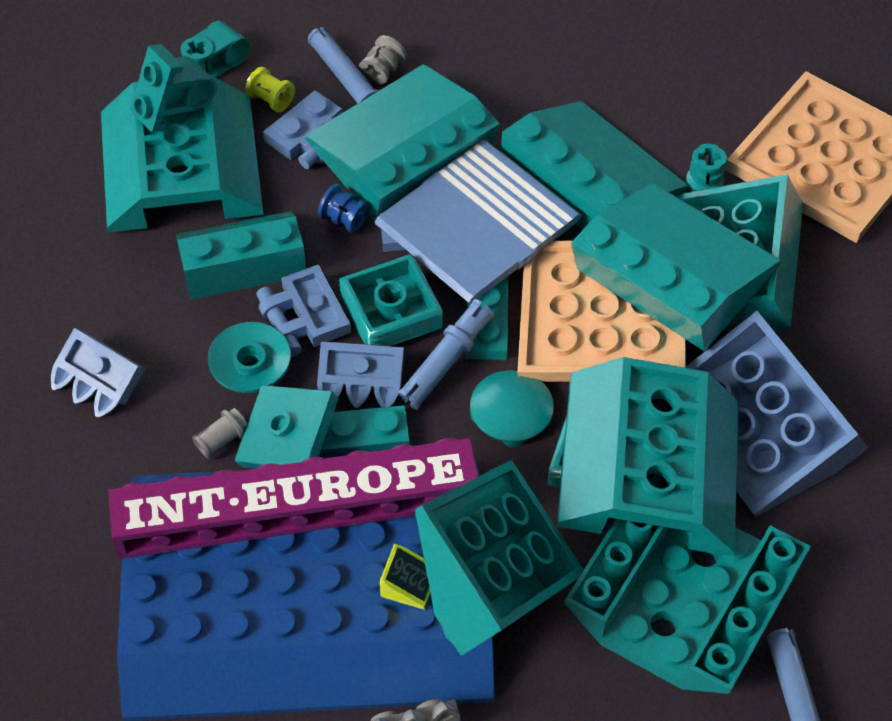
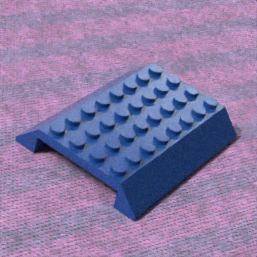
(283, 629)

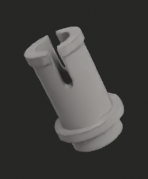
(220, 432)

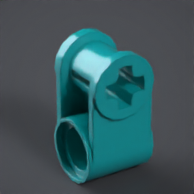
(217, 48)

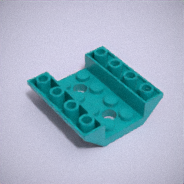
(210, 141)
(621, 438)
(716, 610)

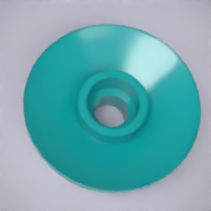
(249, 344)

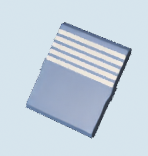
(477, 220)

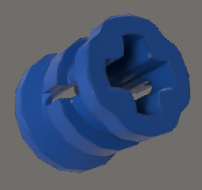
(331, 204)

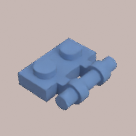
(289, 132)
(314, 303)

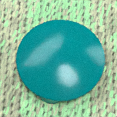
(511, 407)

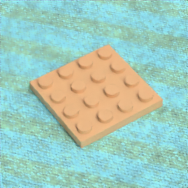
(830, 149)
(580, 323)

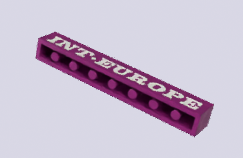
(285, 497)

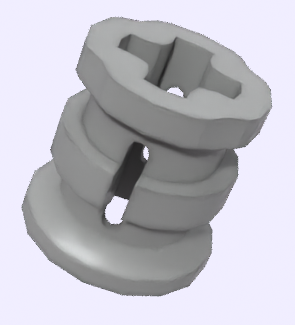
(383, 60)

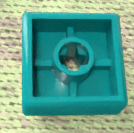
(391, 302)

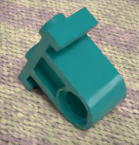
(169, 87)

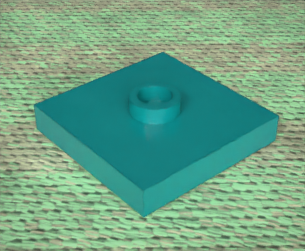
(286, 426)

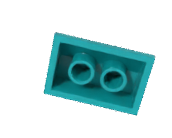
(241, 254)

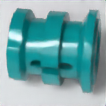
(698, 170)

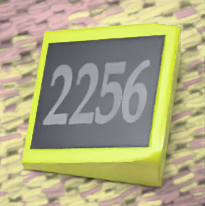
(405, 578)

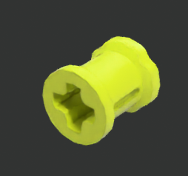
(270, 89)

